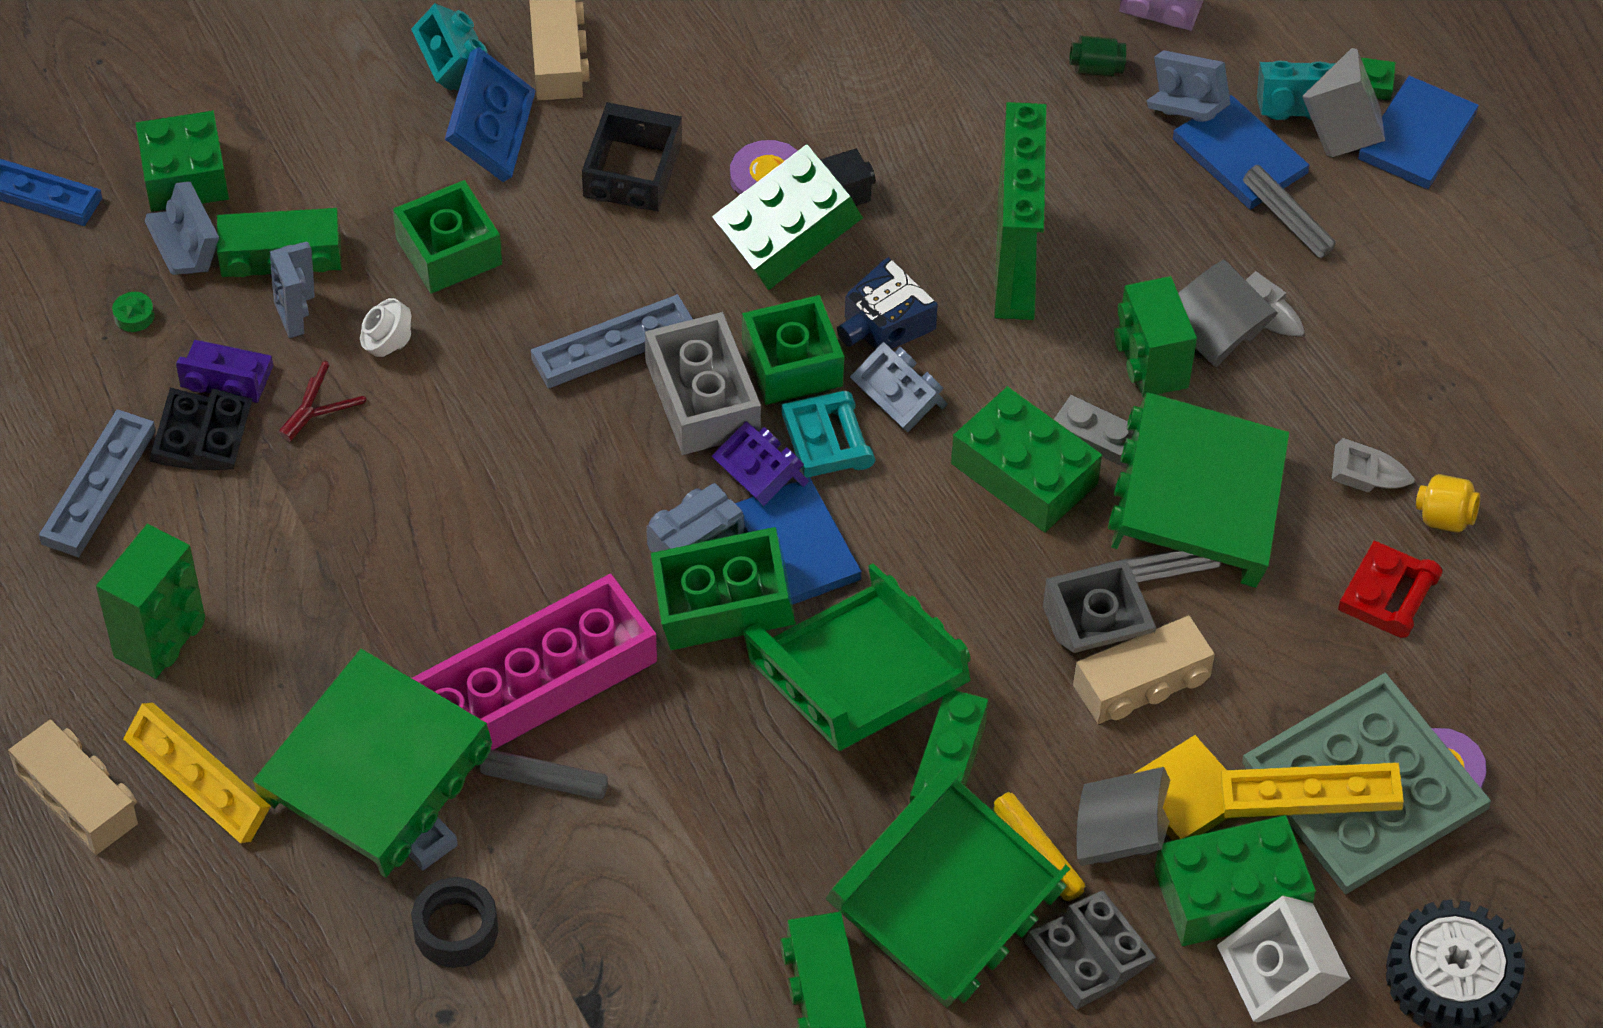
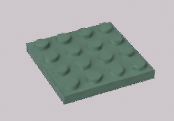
(1375, 728)

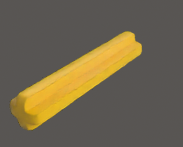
(1019, 819)

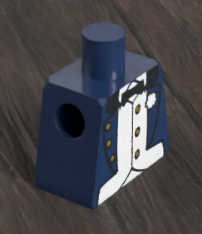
(887, 309)

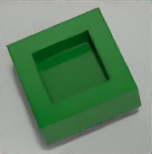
(1381, 76)

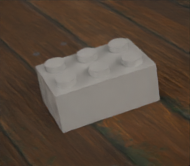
(701, 381)

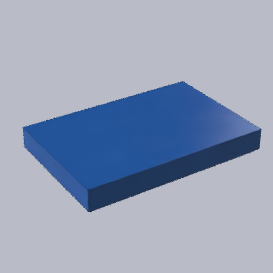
(490, 114)
(1420, 132)
(1236, 143)
(811, 543)

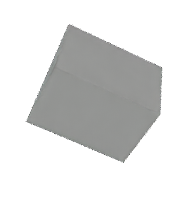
(1345, 107)

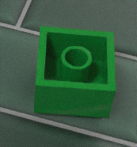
(181, 151)
(447, 236)
(1155, 336)
(792, 349)

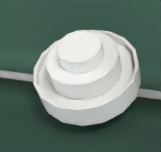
(386, 328)

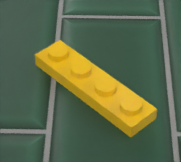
(196, 772)
(1311, 790)

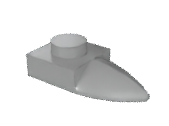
(1287, 320)
(1367, 468)

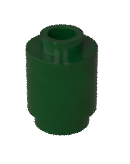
(1098, 56)

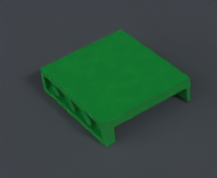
(1020, 209)
(1200, 484)
(861, 661)
(375, 760)
(947, 888)

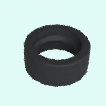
(448, 892)

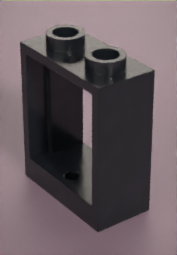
(622, 125)

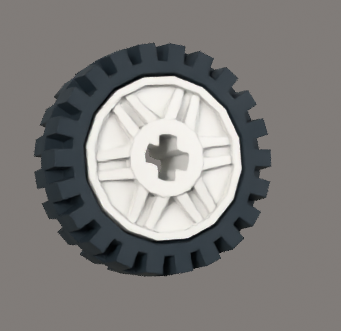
(1455, 967)

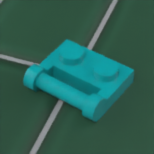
(816, 440)

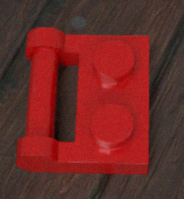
(1377, 584)

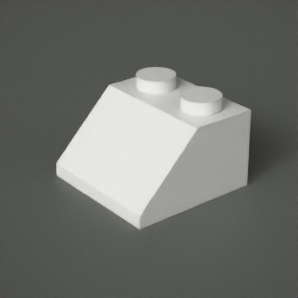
(1283, 959)

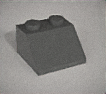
(1096, 607)

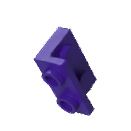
(224, 369)
(757, 463)

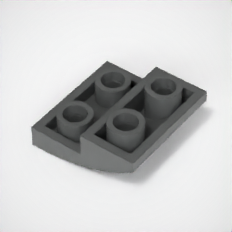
(1224, 311)
(1122, 817)
(1089, 949)

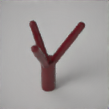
(306, 411)

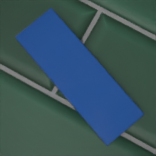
(47, 193)

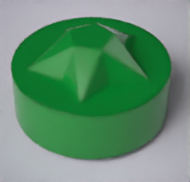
(133, 311)

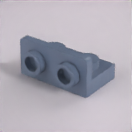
(1190, 86)
(184, 232)
(292, 285)
(897, 387)

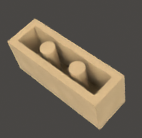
(558, 48)
(1143, 670)
(74, 786)

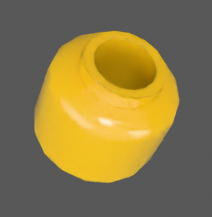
(1448, 503)

